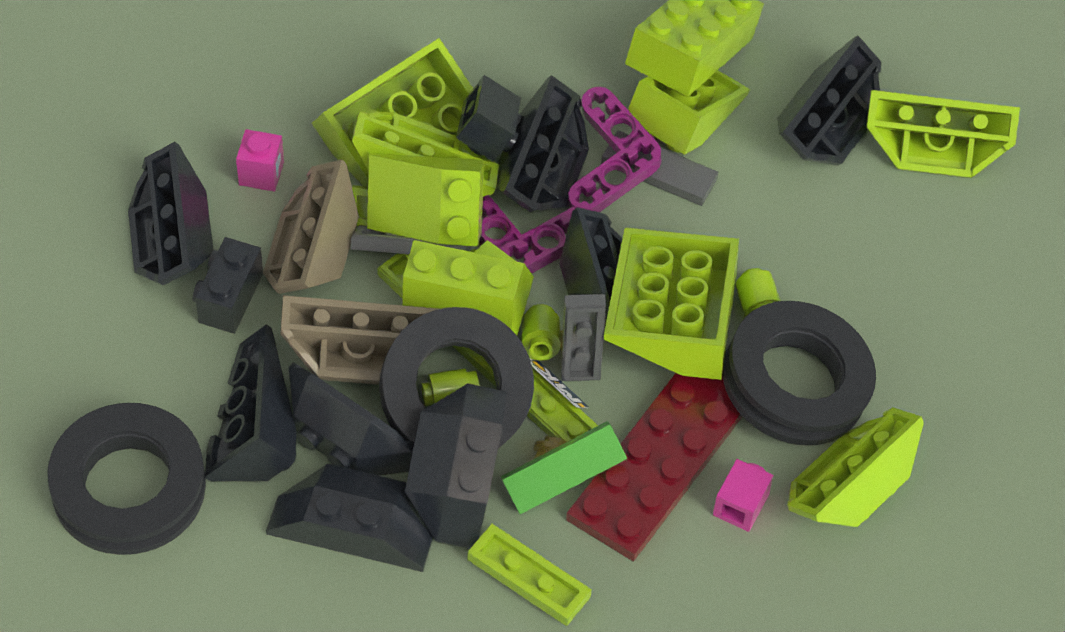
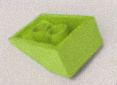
(683, 120)
(426, 198)

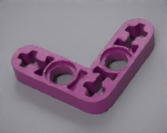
(626, 150)
(516, 244)

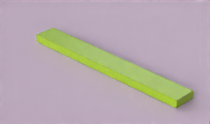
(548, 409)

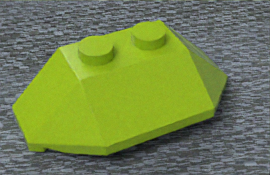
(941, 132)
(404, 136)
(858, 470)

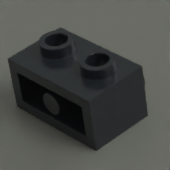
(489, 119)
(228, 285)

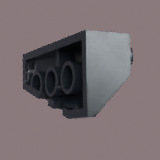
(257, 419)

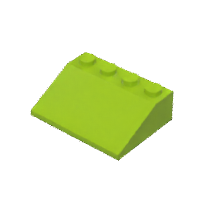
(422, 87)
(674, 299)

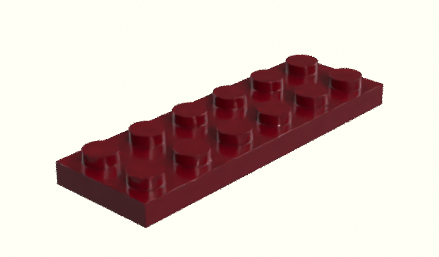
(663, 460)

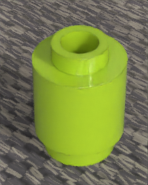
(756, 289)
(541, 332)
(445, 383)

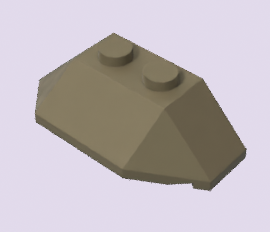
(314, 231)
(344, 337)

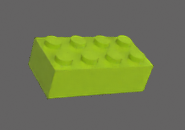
(692, 40)

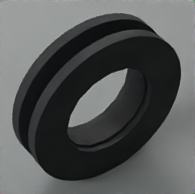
(455, 328)
(780, 412)
(137, 527)

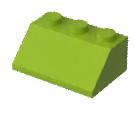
(459, 278)

